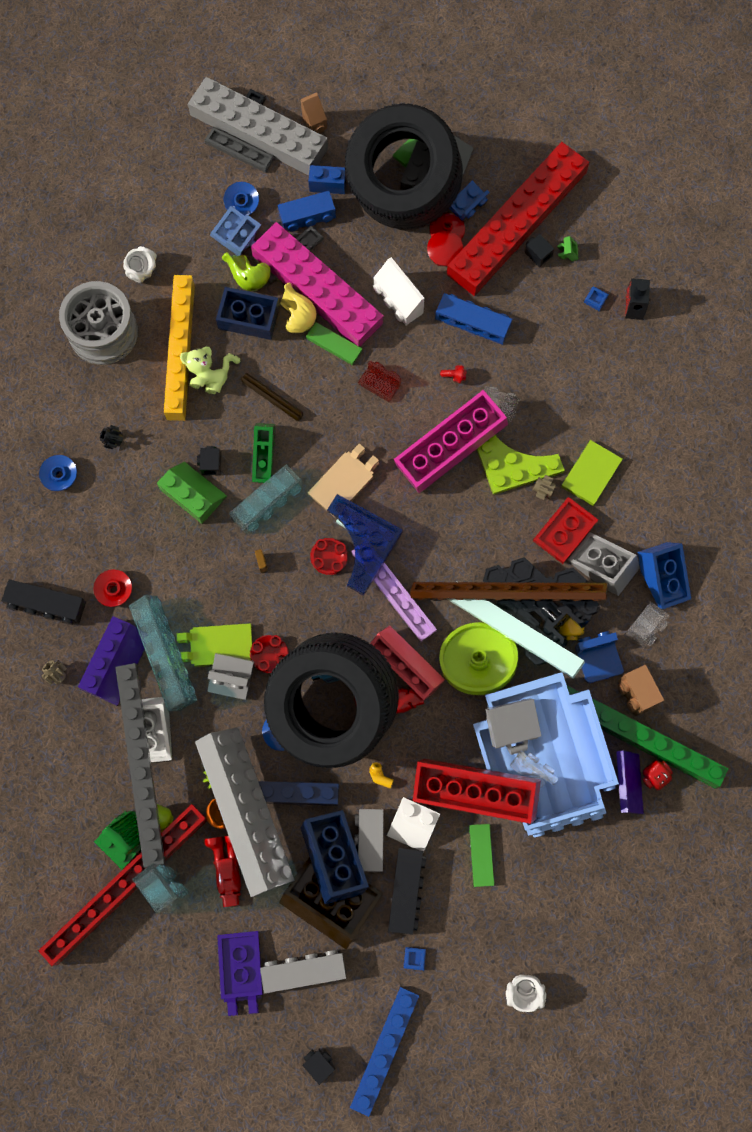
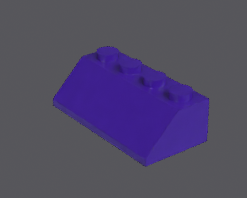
(118, 647)

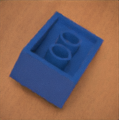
(665, 573)

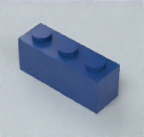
(307, 211)

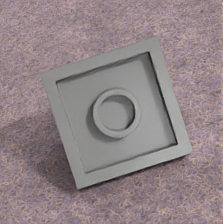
(230, 676)

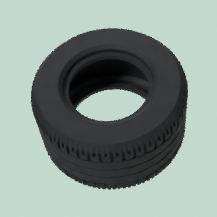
(432, 195)
(361, 669)

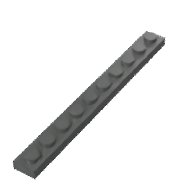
(140, 765)

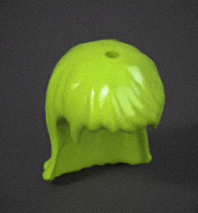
(247, 276)

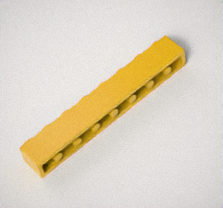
(179, 342)

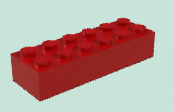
(477, 790)

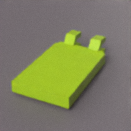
(223, 639)

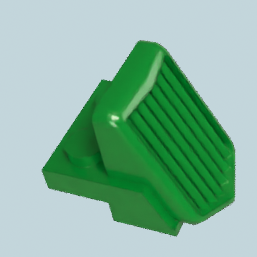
(121, 839)

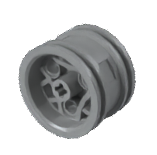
(94, 308)

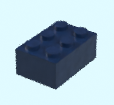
(248, 313)

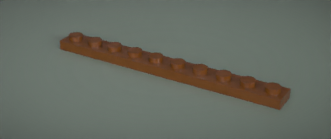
(509, 590)

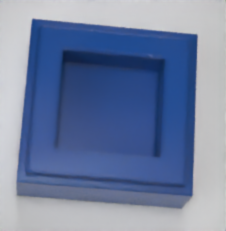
(596, 298)
(414, 958)

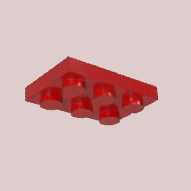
(565, 530)

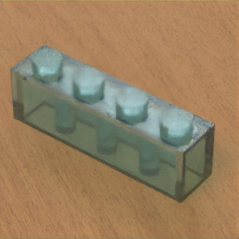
(266, 499)

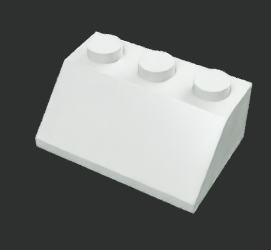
(398, 292)

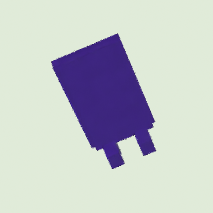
(240, 970)

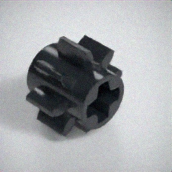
(111, 437)

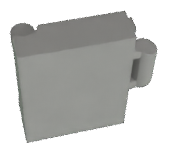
(513, 724)

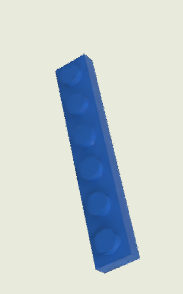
(384, 1051)

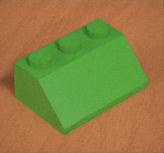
(191, 491)

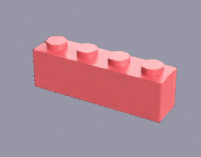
(408, 663)

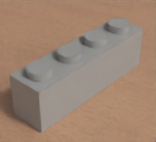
(303, 972)

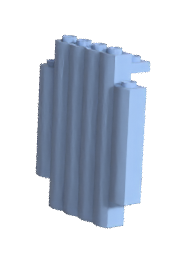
(568, 743)

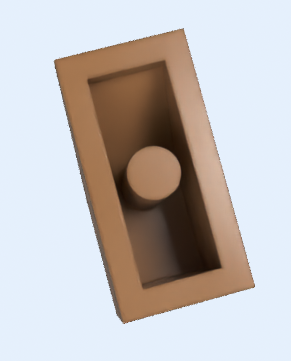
(313, 113)

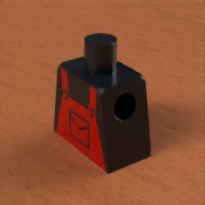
(637, 294)

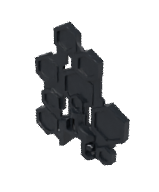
(524, 572)

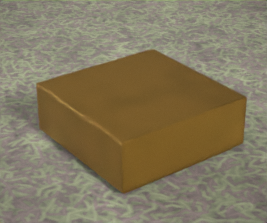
(261, 561)

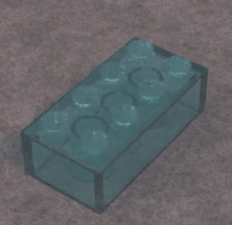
(161, 889)

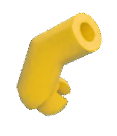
(378, 776)

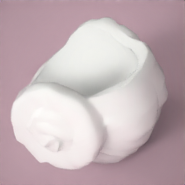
(139, 264)
(526, 993)

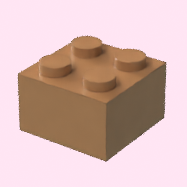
(640, 690)

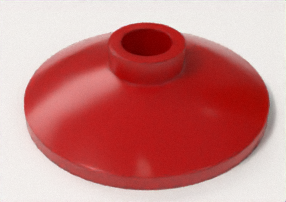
(457, 225)
(110, 579)

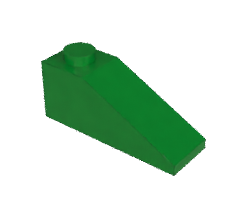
(263, 452)

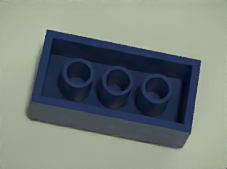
(334, 857)

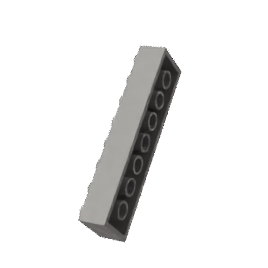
(257, 125)
(244, 811)

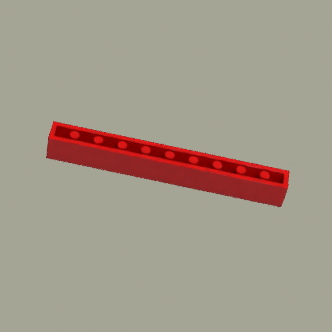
(117, 890)

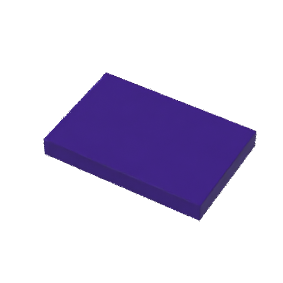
(629, 782)

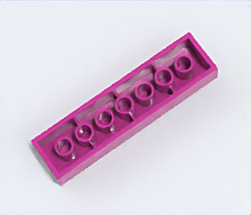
(313, 279)

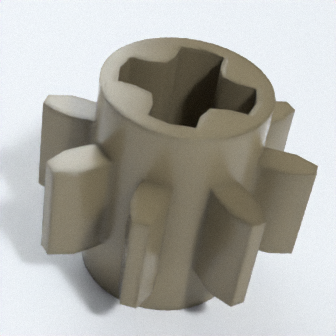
(544, 487)
(54, 672)

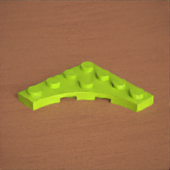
(512, 469)

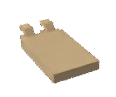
(344, 478)

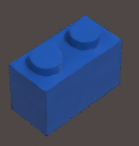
(327, 179)

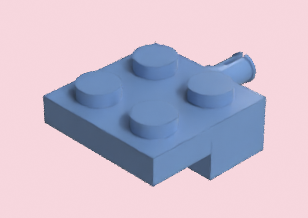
(236, 231)

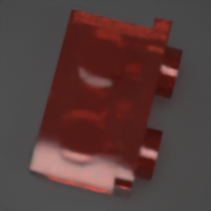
(380, 381)

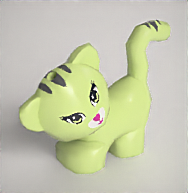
(199, 362)

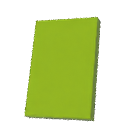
(591, 472)

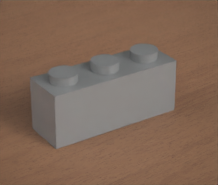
(370, 839)

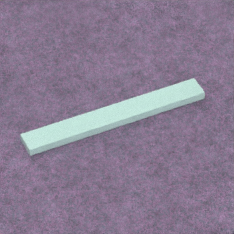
(522, 635)

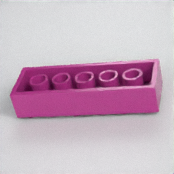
(451, 441)

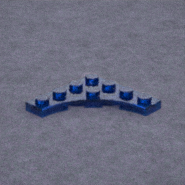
(371, 538)

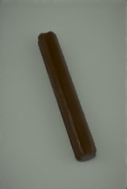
(272, 397)

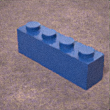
(473, 318)

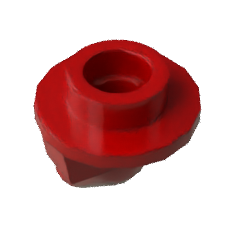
(458, 374)

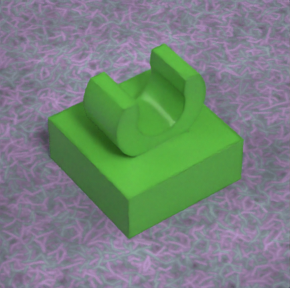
(570, 249)

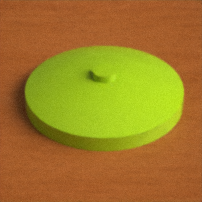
(478, 659)

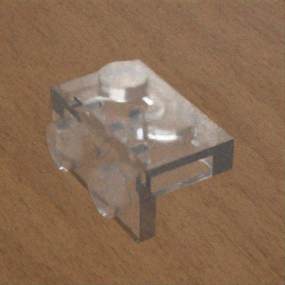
(529, 766)

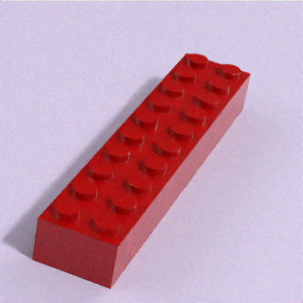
(517, 218)

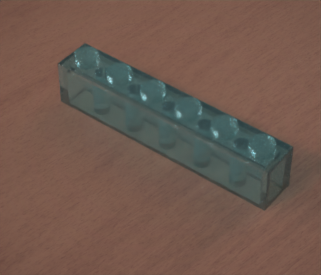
(163, 653)

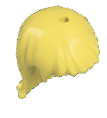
(301, 309)

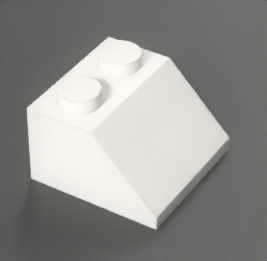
(413, 824)

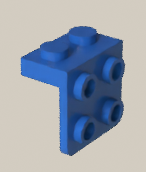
(599, 657)

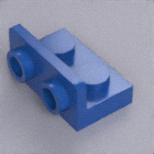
(468, 200)

